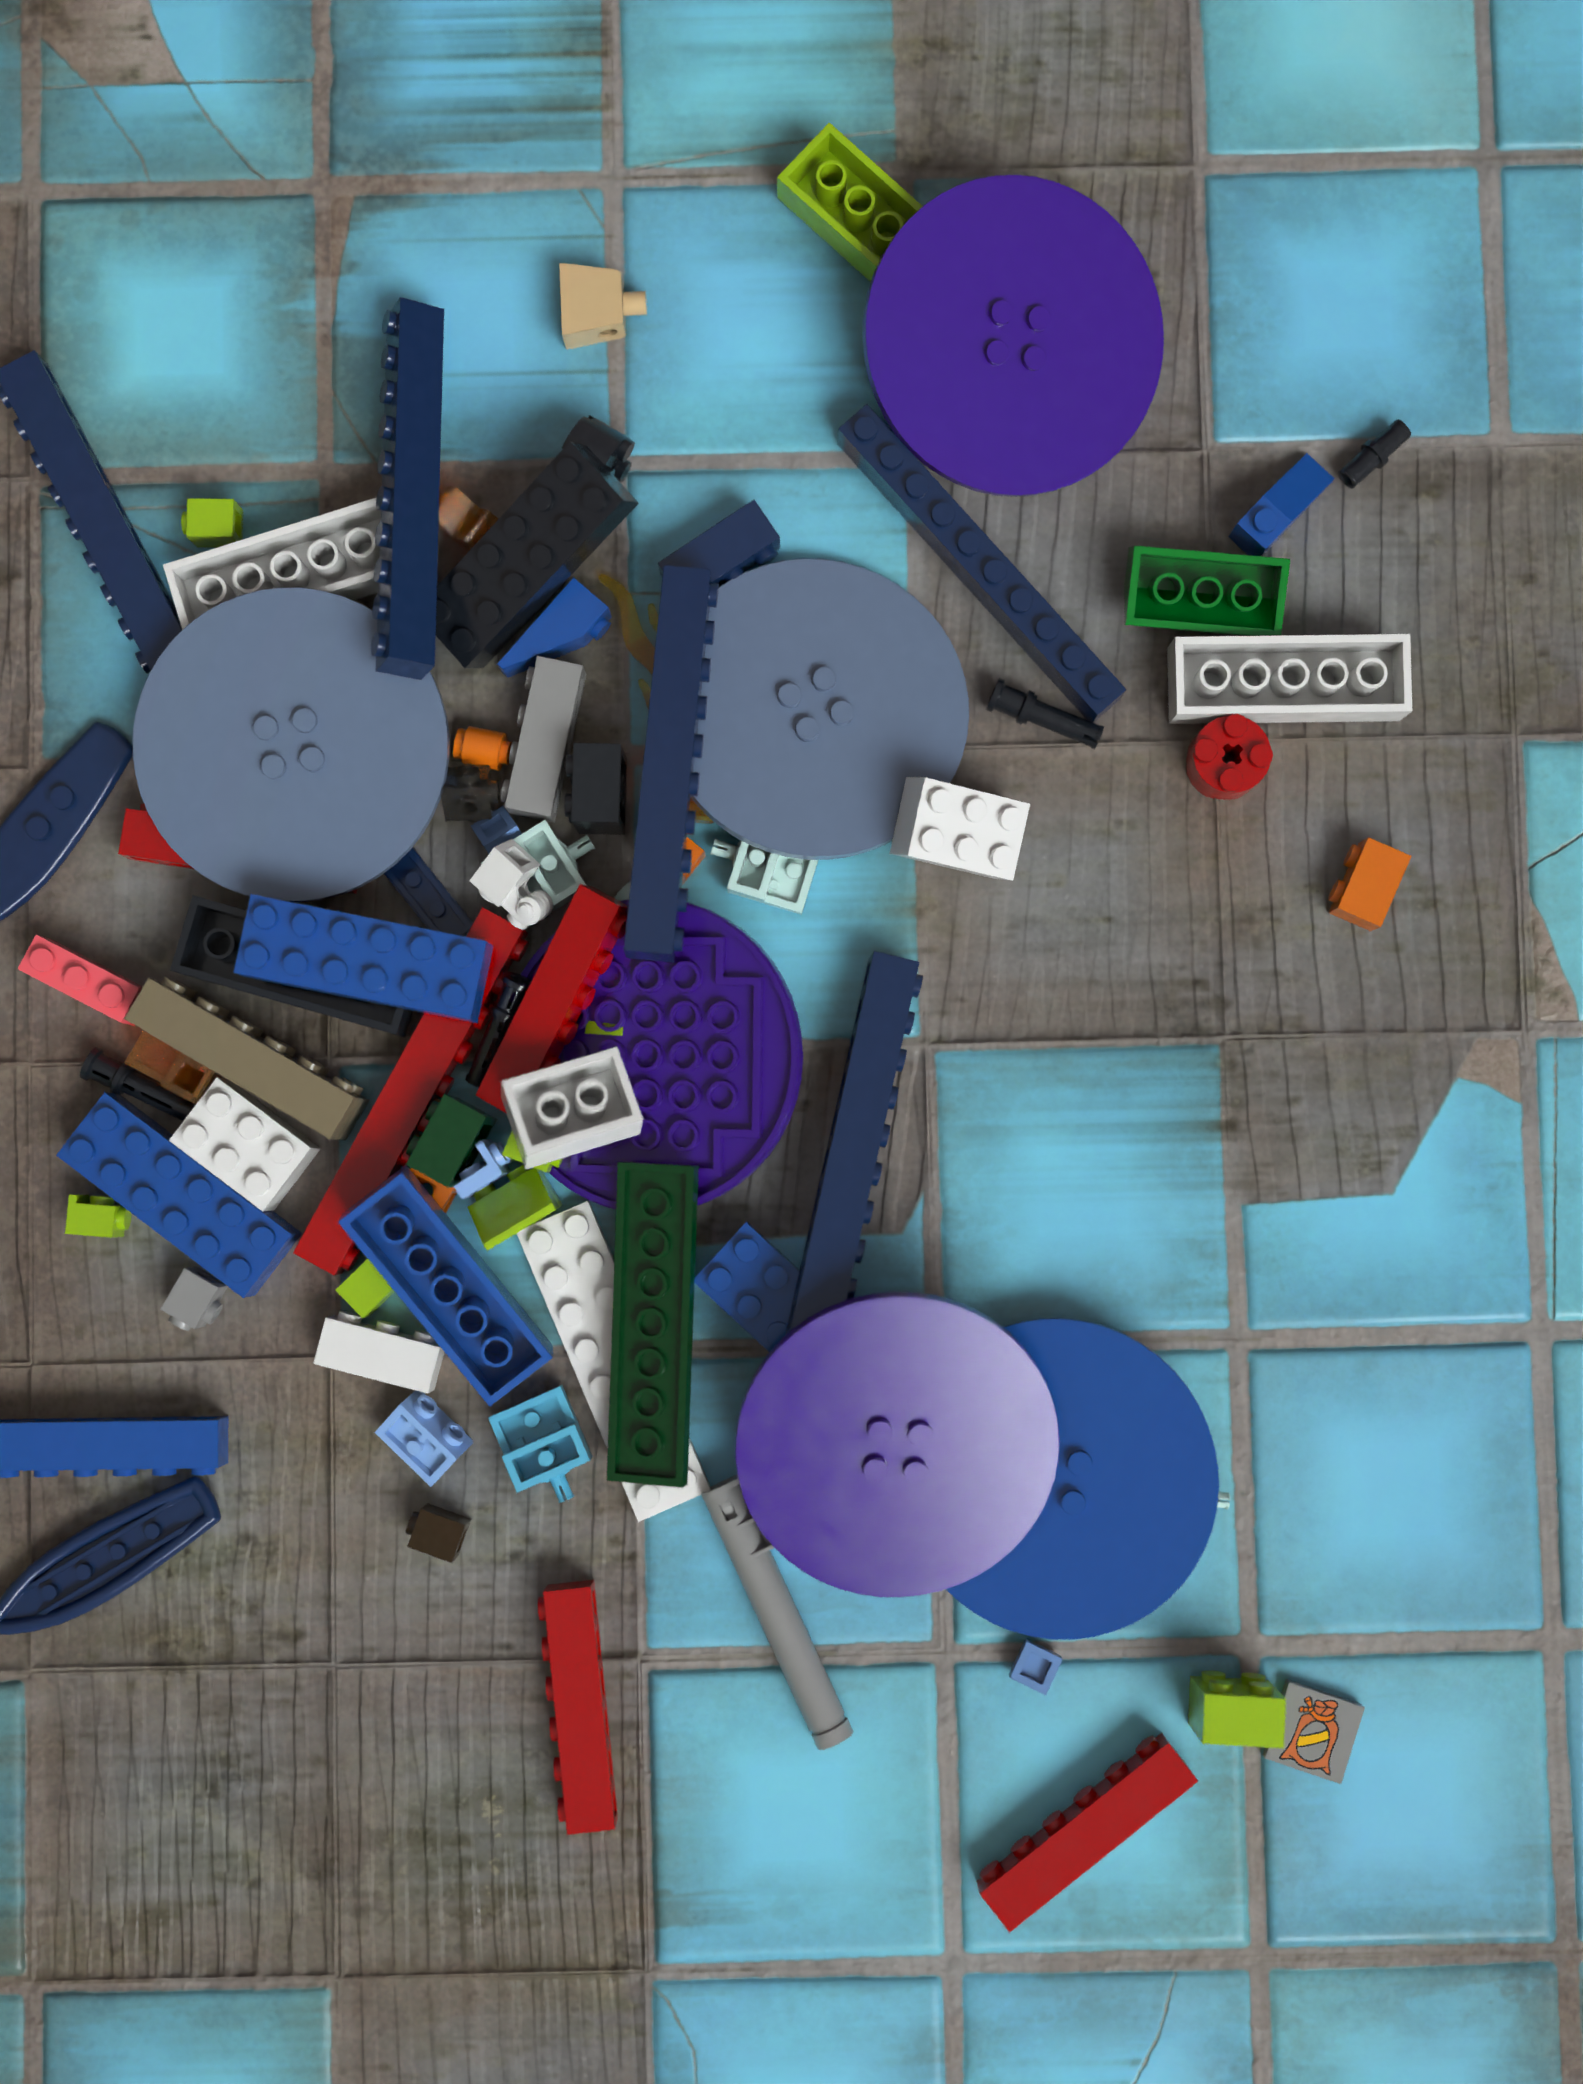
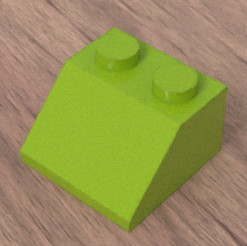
(513, 1206)

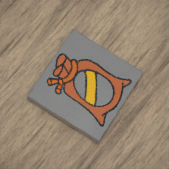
(1317, 1731)

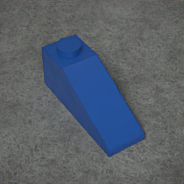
(1280, 506)
(561, 628)

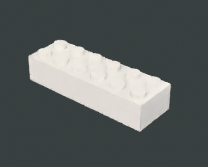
(319, 553)
(1290, 678)

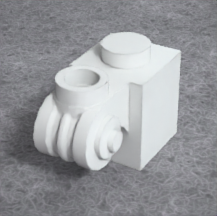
(504, 881)

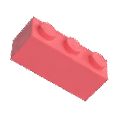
(80, 978)

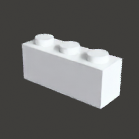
(379, 1352)

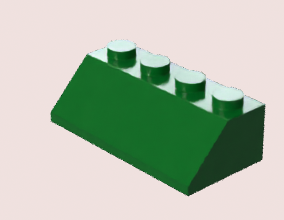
(1205, 591)

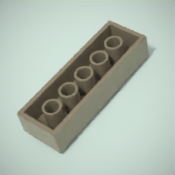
(247, 1059)

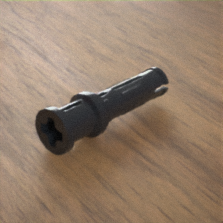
(1027, 708)
(502, 1011)
(124, 1079)

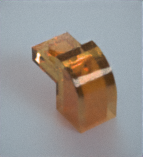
(463, 518)
(169, 1067)

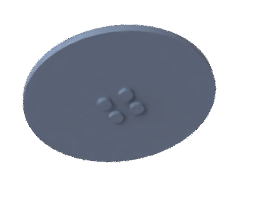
(823, 707)
(284, 750)

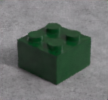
(449, 1140)

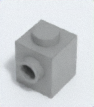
(194, 1299)

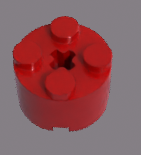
(1244, 742)

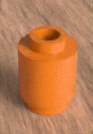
(482, 747)

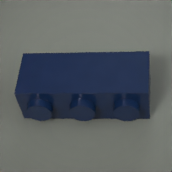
(730, 546)

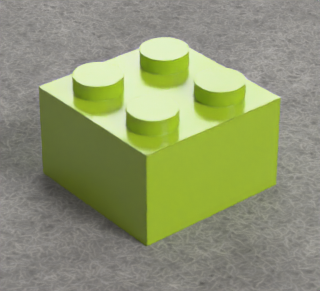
(1236, 1710)

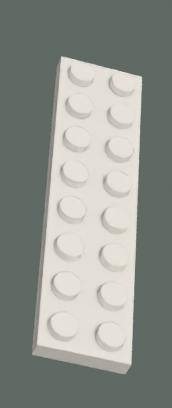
(577, 1285)

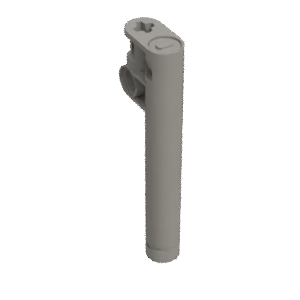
(777, 1614)

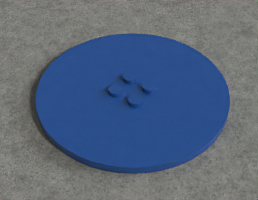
(1126, 1496)

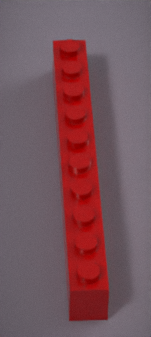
(402, 1105)

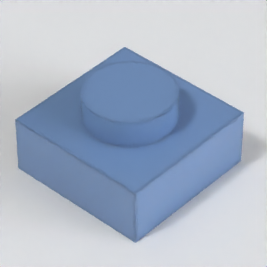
(496, 830)
(1035, 1666)

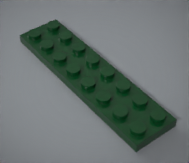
(652, 1323)

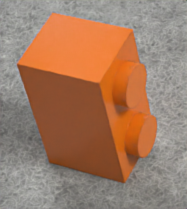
(1368, 883)

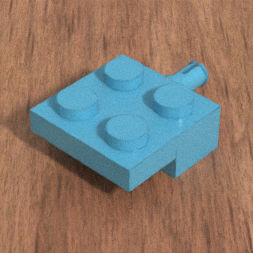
(541, 1441)

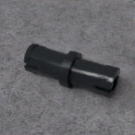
(1374, 454)

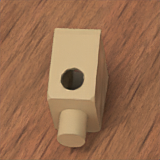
(595, 304)

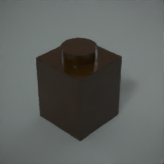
(437, 1532)

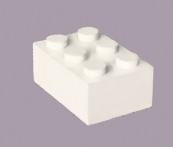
(959, 828)
(571, 1107)
(244, 1144)

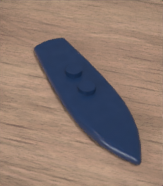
(57, 813)
(107, 1557)

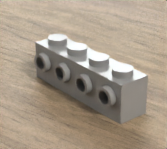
(544, 739)

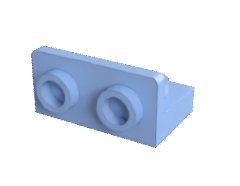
(481, 1175)
(424, 1436)

